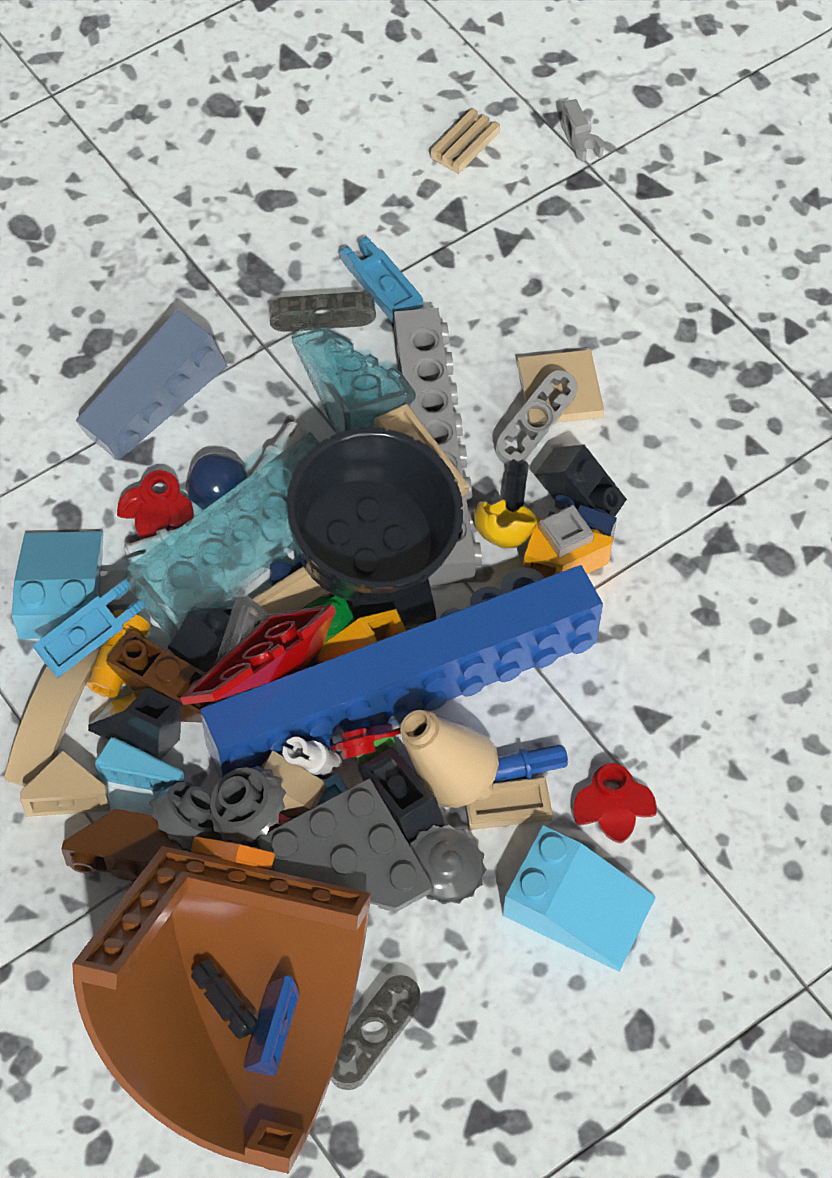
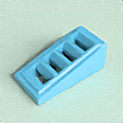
(134, 768)

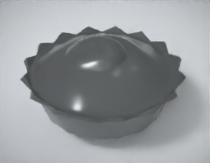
(246, 803)
(184, 813)
(449, 862)

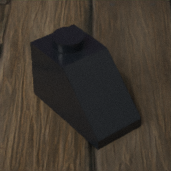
(403, 793)

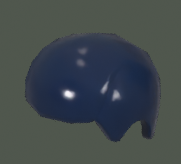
(213, 477)

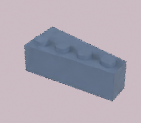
(152, 385)

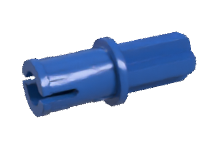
(531, 762)

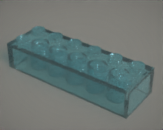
(221, 546)

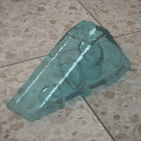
(347, 383)

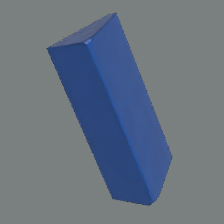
(272, 1027)

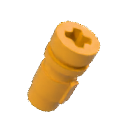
(103, 679)

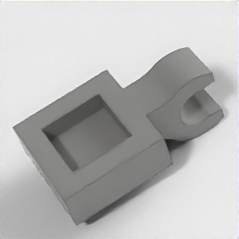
(576, 127)

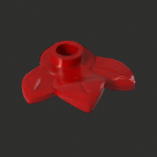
(155, 510)
(362, 740)
(616, 808)

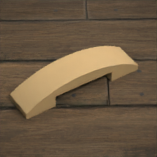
(47, 720)

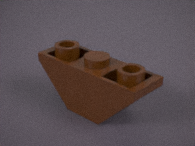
(150, 666)
(116, 844)

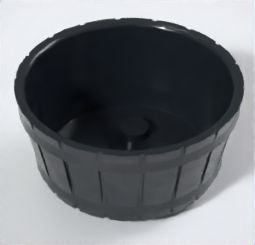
(373, 514)

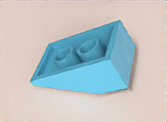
(54, 579)
(577, 899)

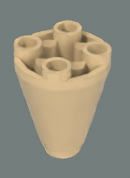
(450, 758)

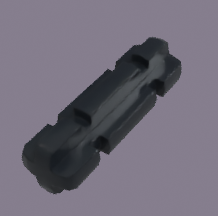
(515, 484)
(224, 999)

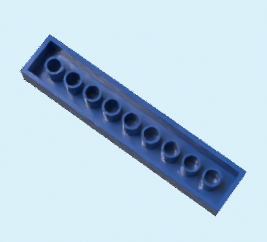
(408, 671)

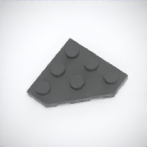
(353, 846)

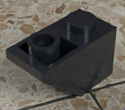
(578, 475)
(201, 636)
(141, 720)

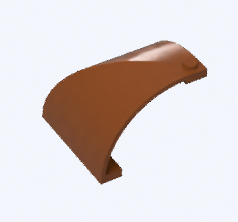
(168, 1038)

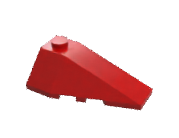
(271, 651)

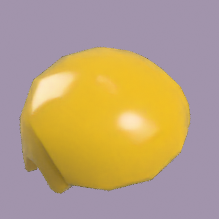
(502, 526)

